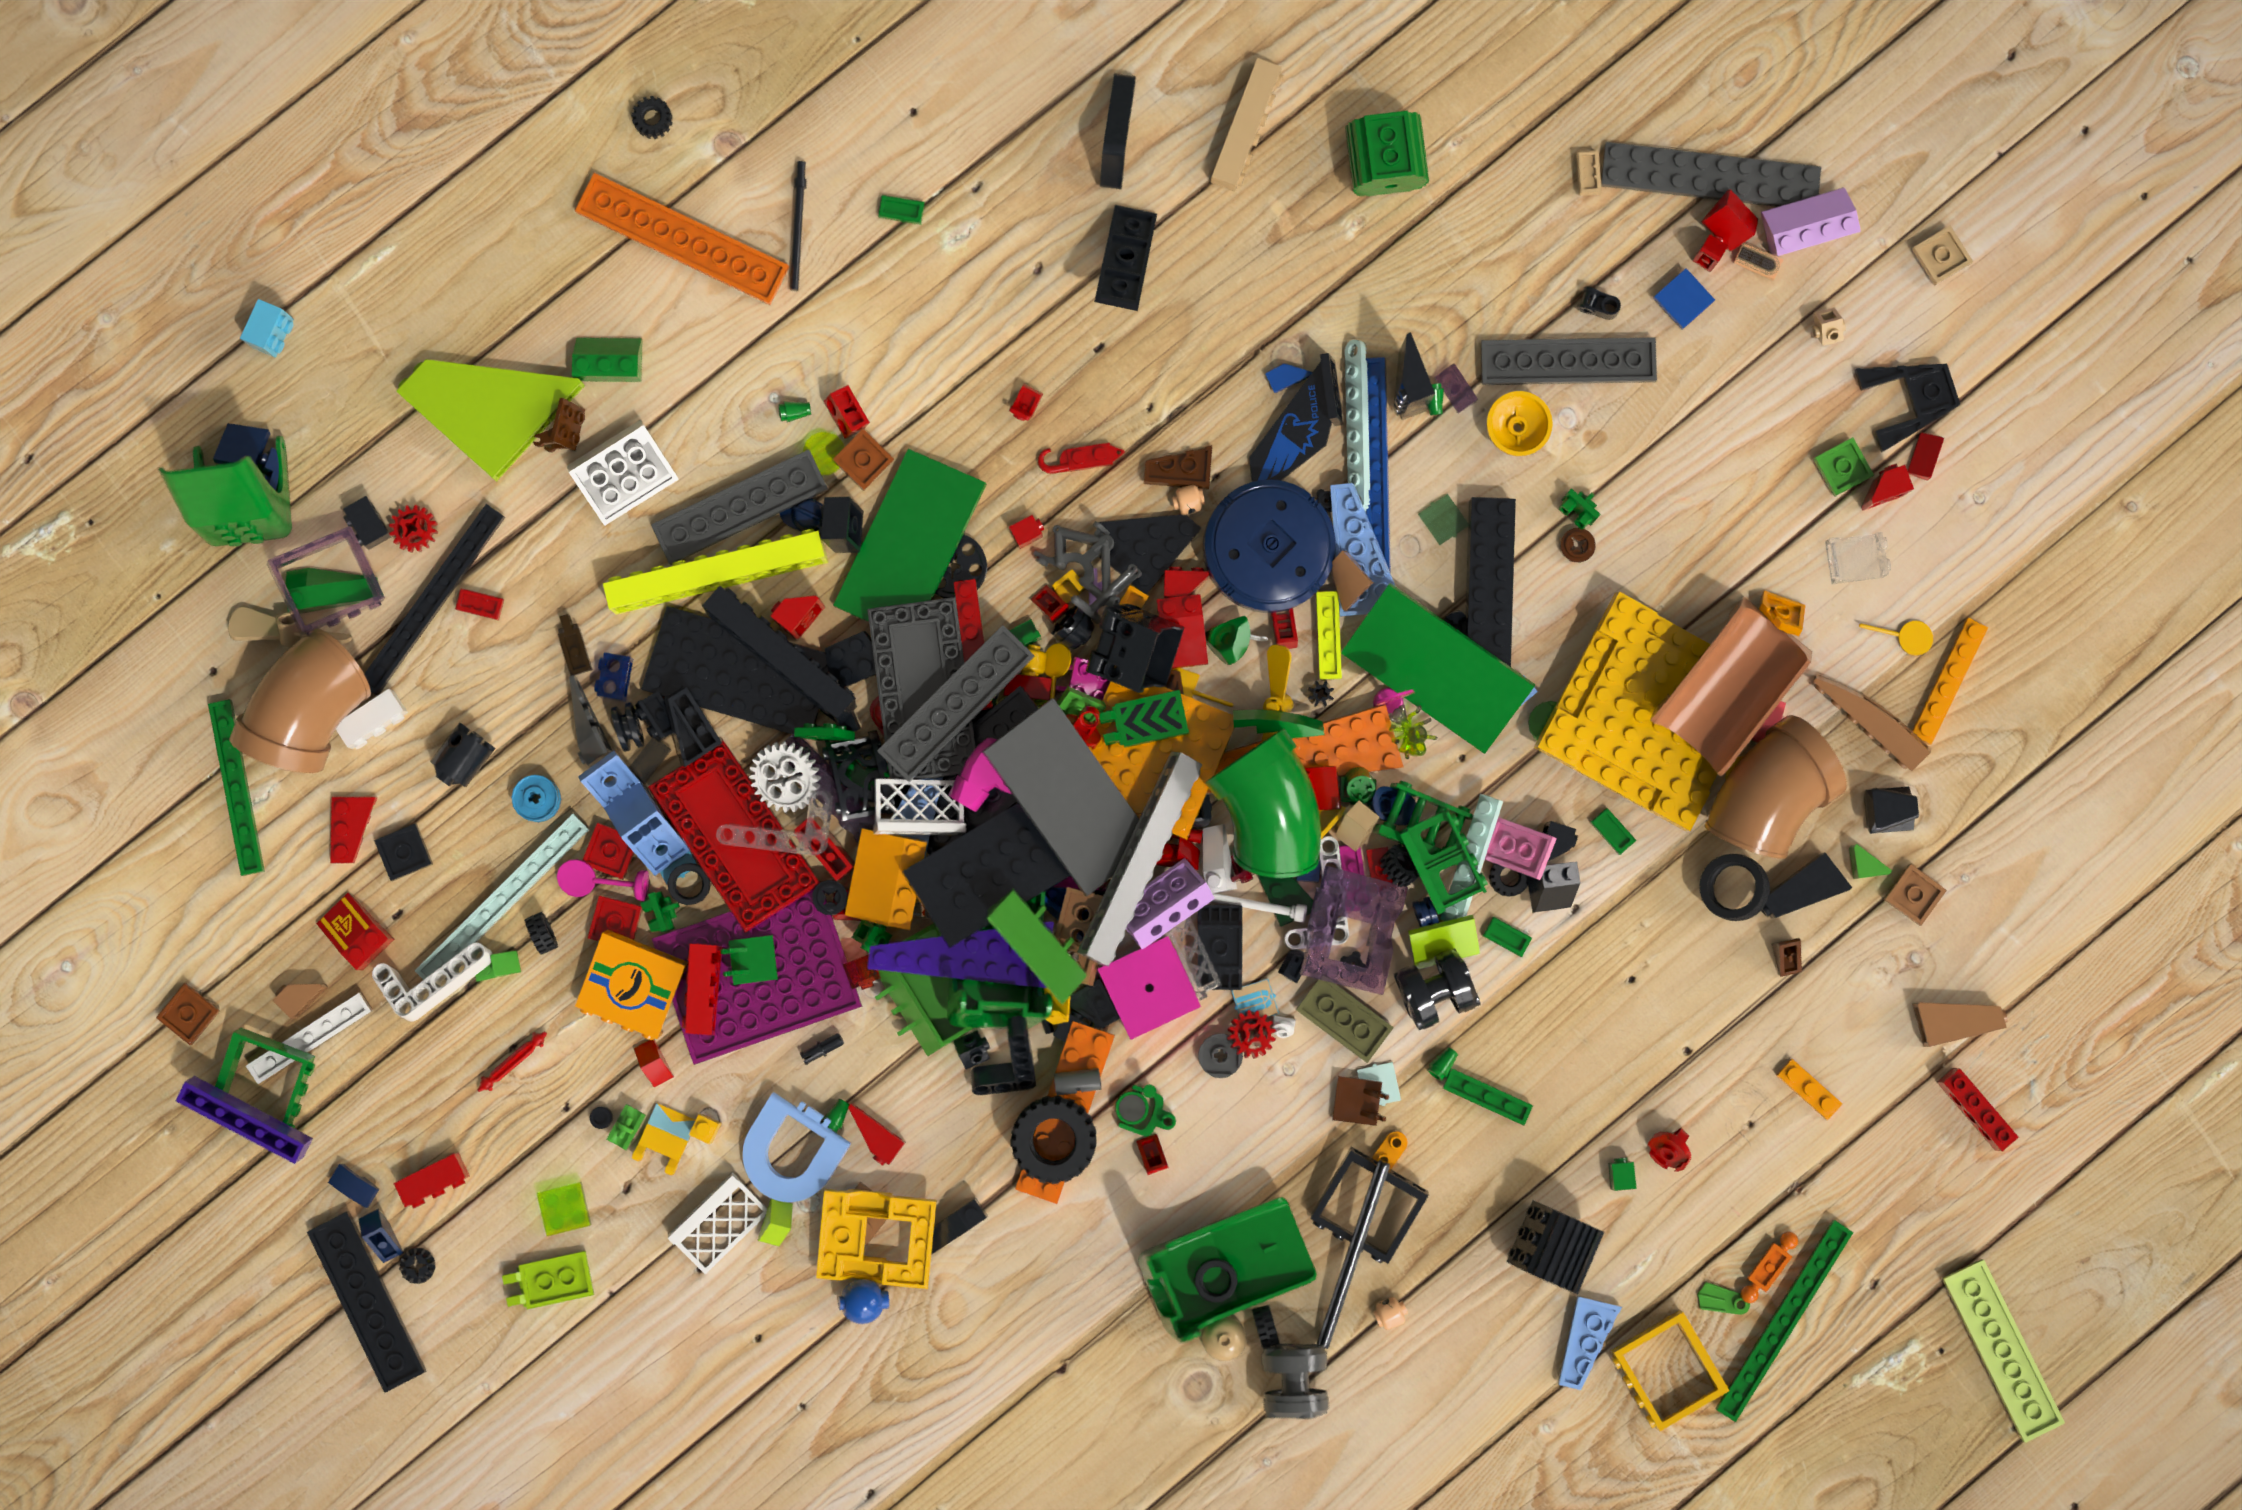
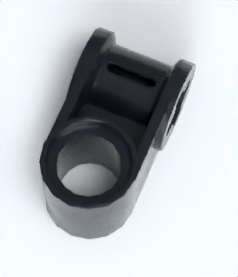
(1597, 303)

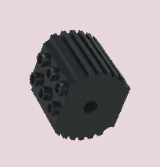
(1555, 1247)

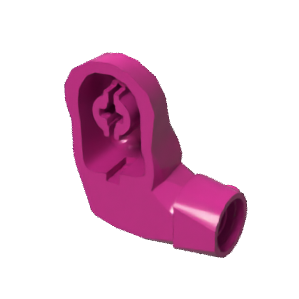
(976, 779)

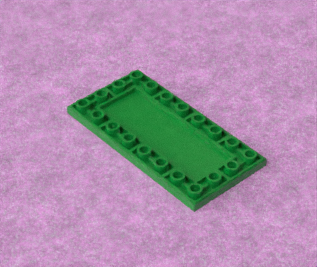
(911, 536)
(1446, 669)

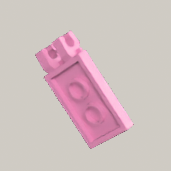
(1520, 848)

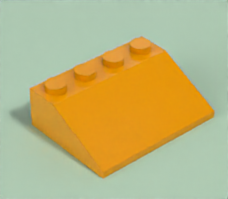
(877, 885)

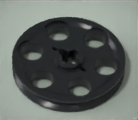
(965, 563)

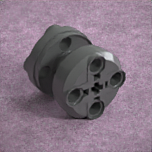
(1295, 1397)

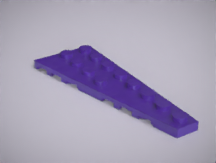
(978, 958)

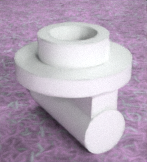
(1283, 1026)

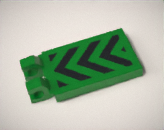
(1146, 720)

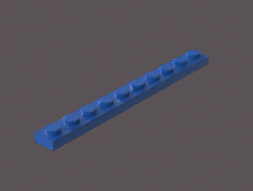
(1378, 455)

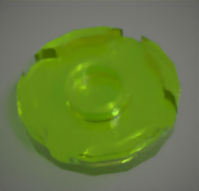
(823, 457)

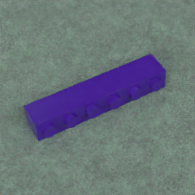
(244, 1119)

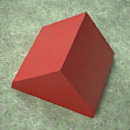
(1731, 220)

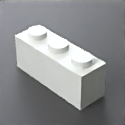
(371, 719)

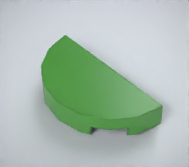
(1539, 717)

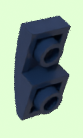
(270, 467)
(353, 1186)

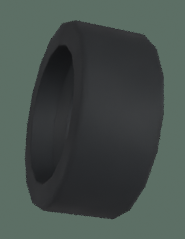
(706, 884)
(1220, 1297)

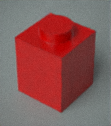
(1027, 531)

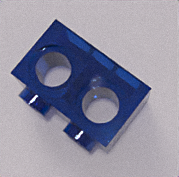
(620, 677)

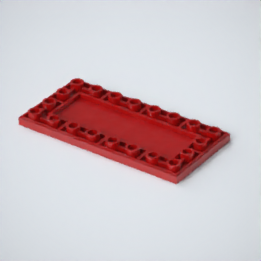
(720, 793)

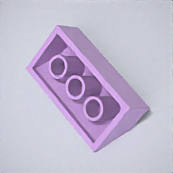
(1810, 222)

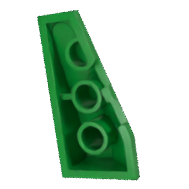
(325, 589)

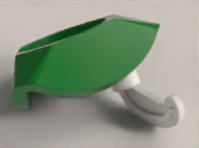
(1231, 639)

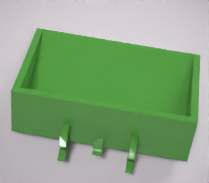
(1037, 944)
(922, 1003)

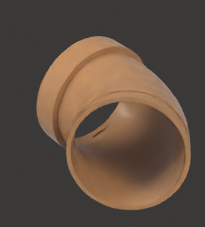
(301, 705)
(1777, 789)

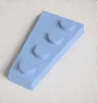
(1588, 1331)

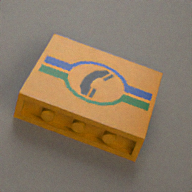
(630, 984)

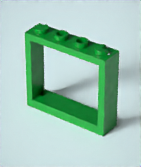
(234, 1054)

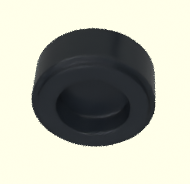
(601, 1117)

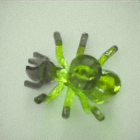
(1412, 736)

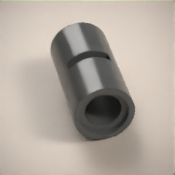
(1079, 1080)

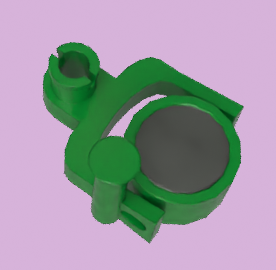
(1133, 1108)

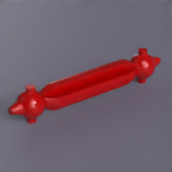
(512, 1061)

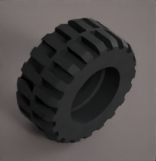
(1046, 1169)

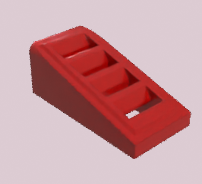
(1286, 641)

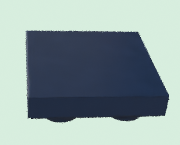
(240, 442)

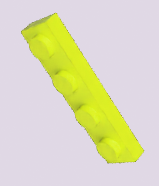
(1328, 635)

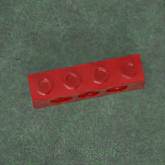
(1977, 1109)

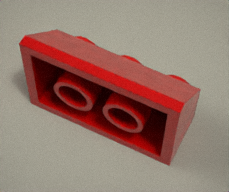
(797, 614)

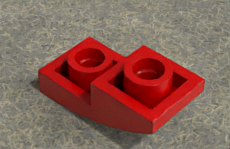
(1036, 687)

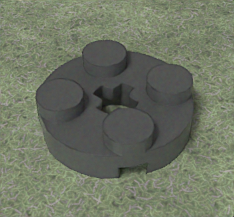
(1211, 1065)

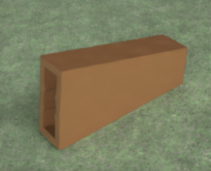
(1952, 1022)

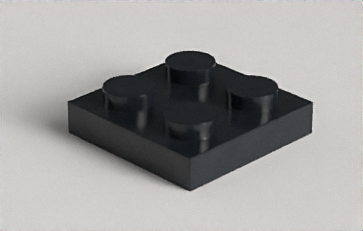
(403, 852)

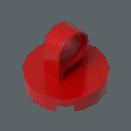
(1087, 729)
(1670, 1149)

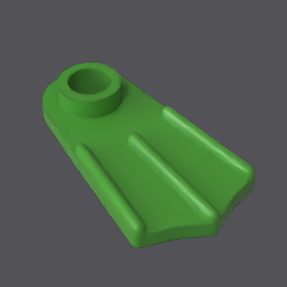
(1720, 1299)

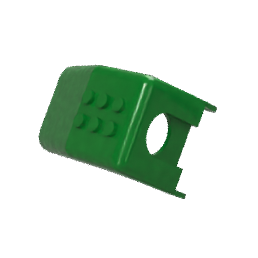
(232, 500)
(991, 1004)
(1257, 1242)

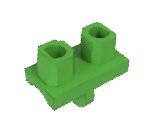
(626, 1127)

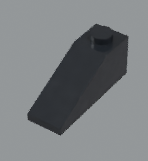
(957, 1224)

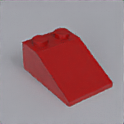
(1187, 613)

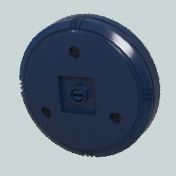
(1269, 546)

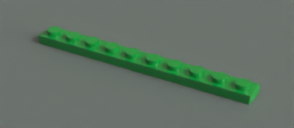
(1784, 1320)

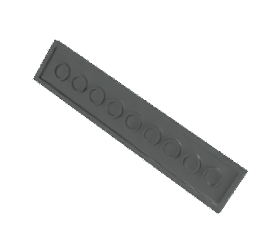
(1707, 175)

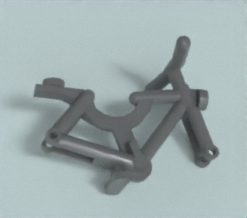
(1101, 546)

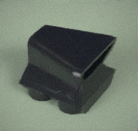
(1890, 809)

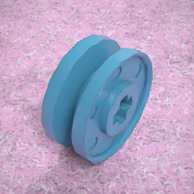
(548, 803)

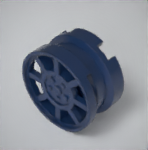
(1425, 912)

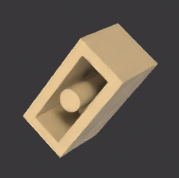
(1356, 825)

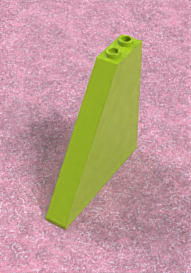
(487, 409)

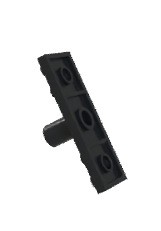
(1126, 258)

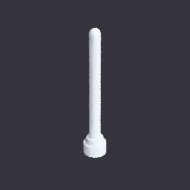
(1297, 912)

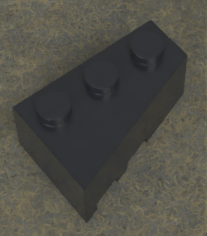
(689, 727)

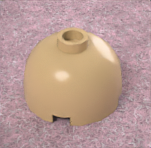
(1224, 1339)

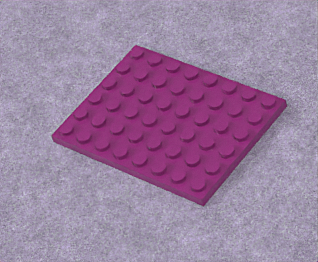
(808, 984)

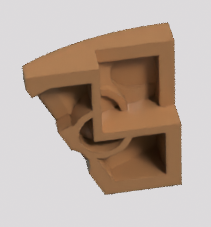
(1349, 579)

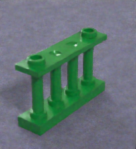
(1388, 828)

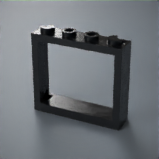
(1393, 1178)

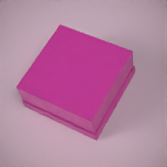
(1149, 987)

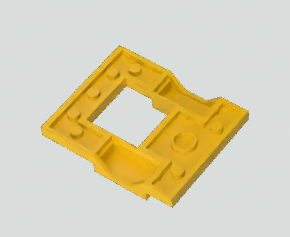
(845, 1232)

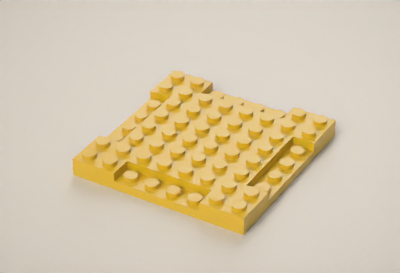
(1607, 710)

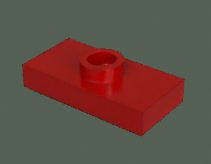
(479, 604)
(1373, 860)

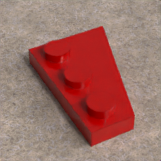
(348, 826)

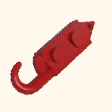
(1081, 458)

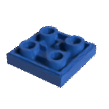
(1684, 298)

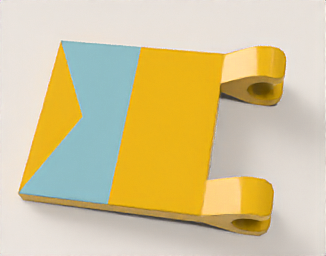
(666, 1134)

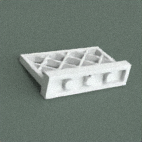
(917, 826)
(701, 1214)

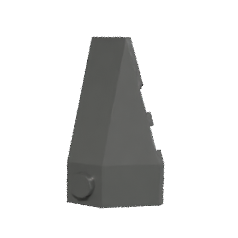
(590, 736)

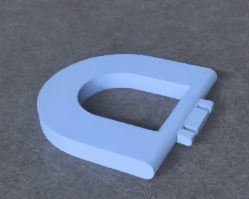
(757, 1144)

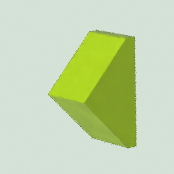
(776, 1222)

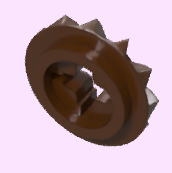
(1578, 535)

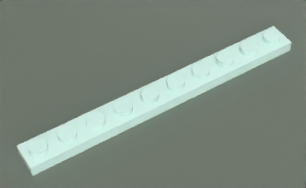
(506, 894)

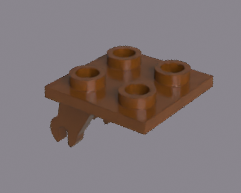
(566, 428)
(1358, 1101)

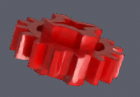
(417, 521)
(1244, 1031)

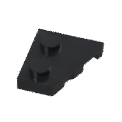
(1095, 1005)

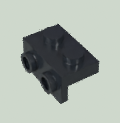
(655, 715)

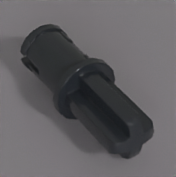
(822, 1048)

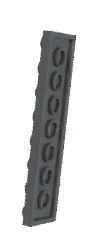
(1568, 361)
(739, 507)
(955, 704)

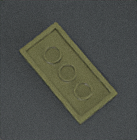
(1344, 1019)

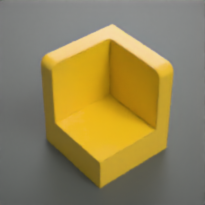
(1068, 586)

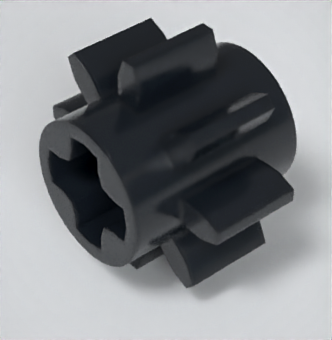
(1326, 692)

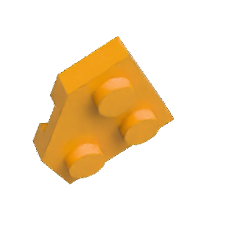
(1783, 612)

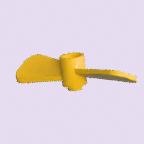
(1278, 667)

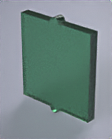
(1443, 519)

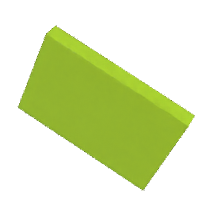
(1439, 937)

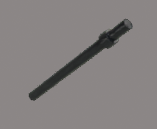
(800, 184)

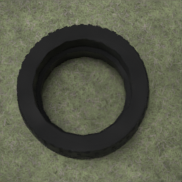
(1709, 877)

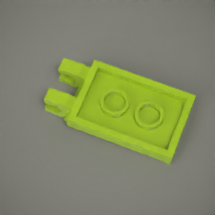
(551, 1281)

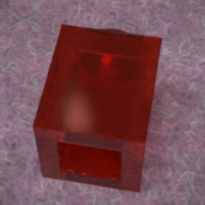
(859, 974)

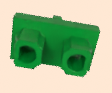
(1581, 506)
(663, 910)

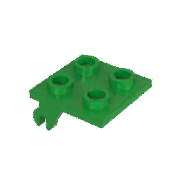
(752, 960)

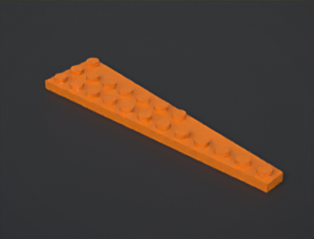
(1347, 743)

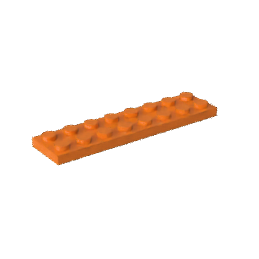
(1054, 1138)

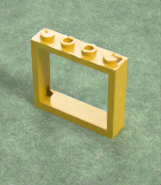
(1700, 1352)

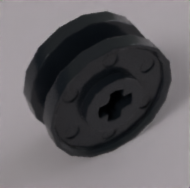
(627, 727)

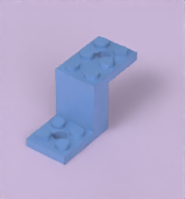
(634, 813)

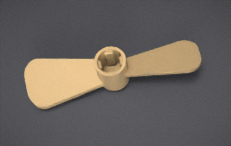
(253, 625)

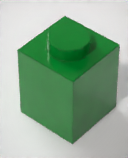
(1622, 1174)

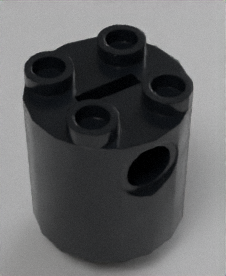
(461, 756)

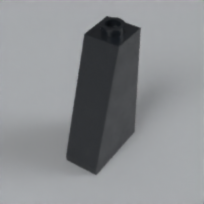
(1807, 886)

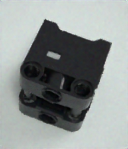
(1135, 648)

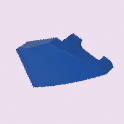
(1285, 376)

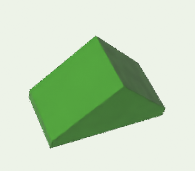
(1865, 864)

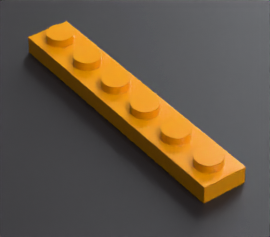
(1949, 680)

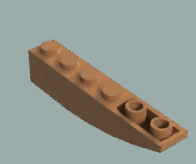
(1878, 723)

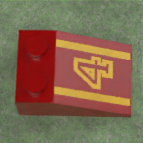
(354, 932)

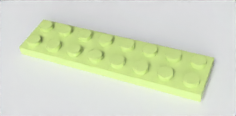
(2003, 1350)

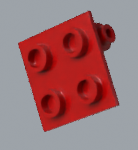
(1325, 786)

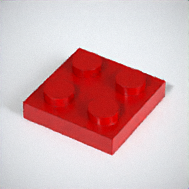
(608, 852)
(616, 917)

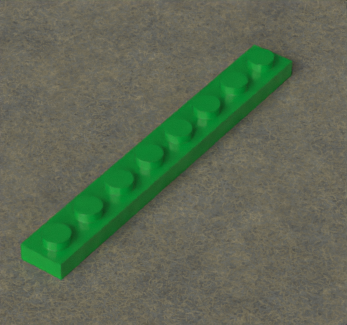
(236, 789)

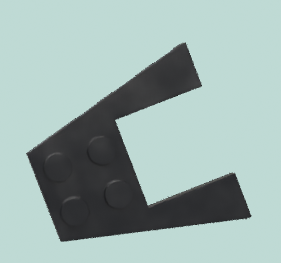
(1929, 391)
(851, 663)

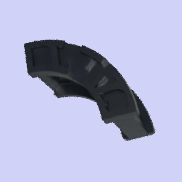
(863, 746)

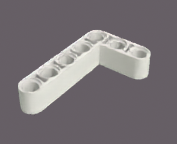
(1342, 923)
(432, 983)

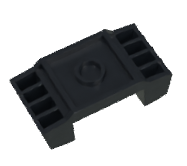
(1221, 936)

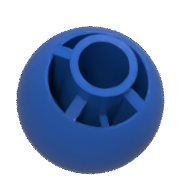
(863, 1301)

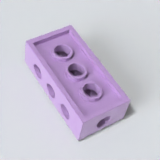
(1168, 902)

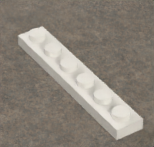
(311, 1036)

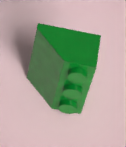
(607, 359)

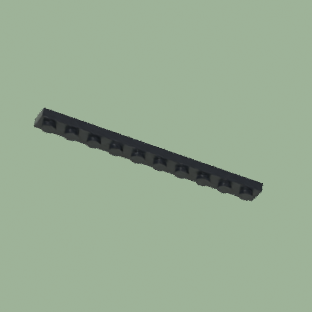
(433, 598)

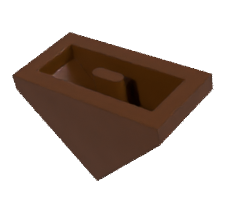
(1788, 956)

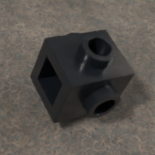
(972, 1049)

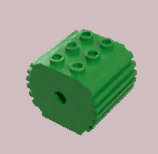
(1387, 153)

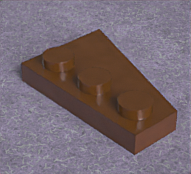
(1181, 469)

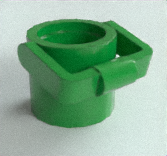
(1359, 786)

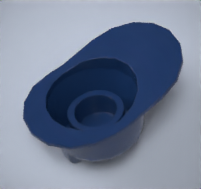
(804, 515)
(1382, 803)

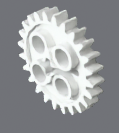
(778, 758)

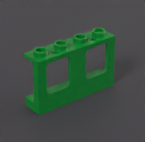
(1431, 864)

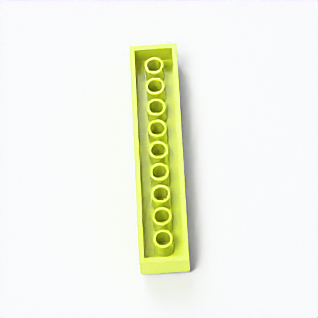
(709, 573)

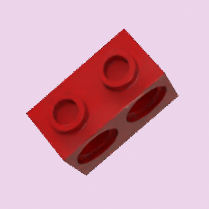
(846, 411)

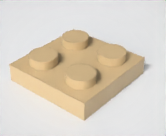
(1942, 255)

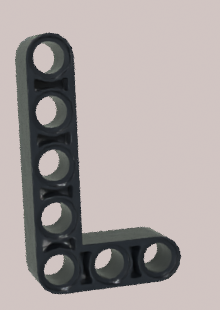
(1117, 131)
(1011, 1076)

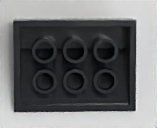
(1413, 385)

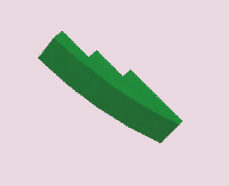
(1274, 721)

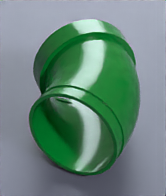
(1271, 809)

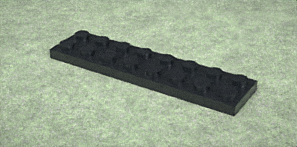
(366, 1301)

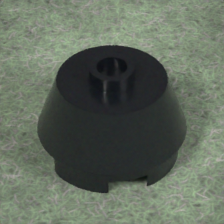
(1073, 629)

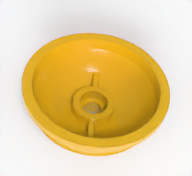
(1529, 413)

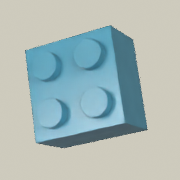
(267, 328)

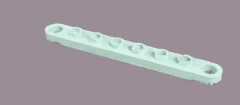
(1357, 419)

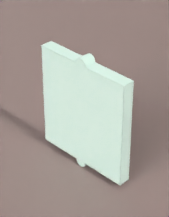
(1387, 1075)

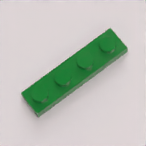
(1487, 1097)

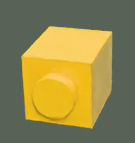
(705, 1128)

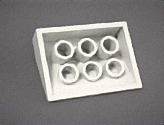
(622, 472)

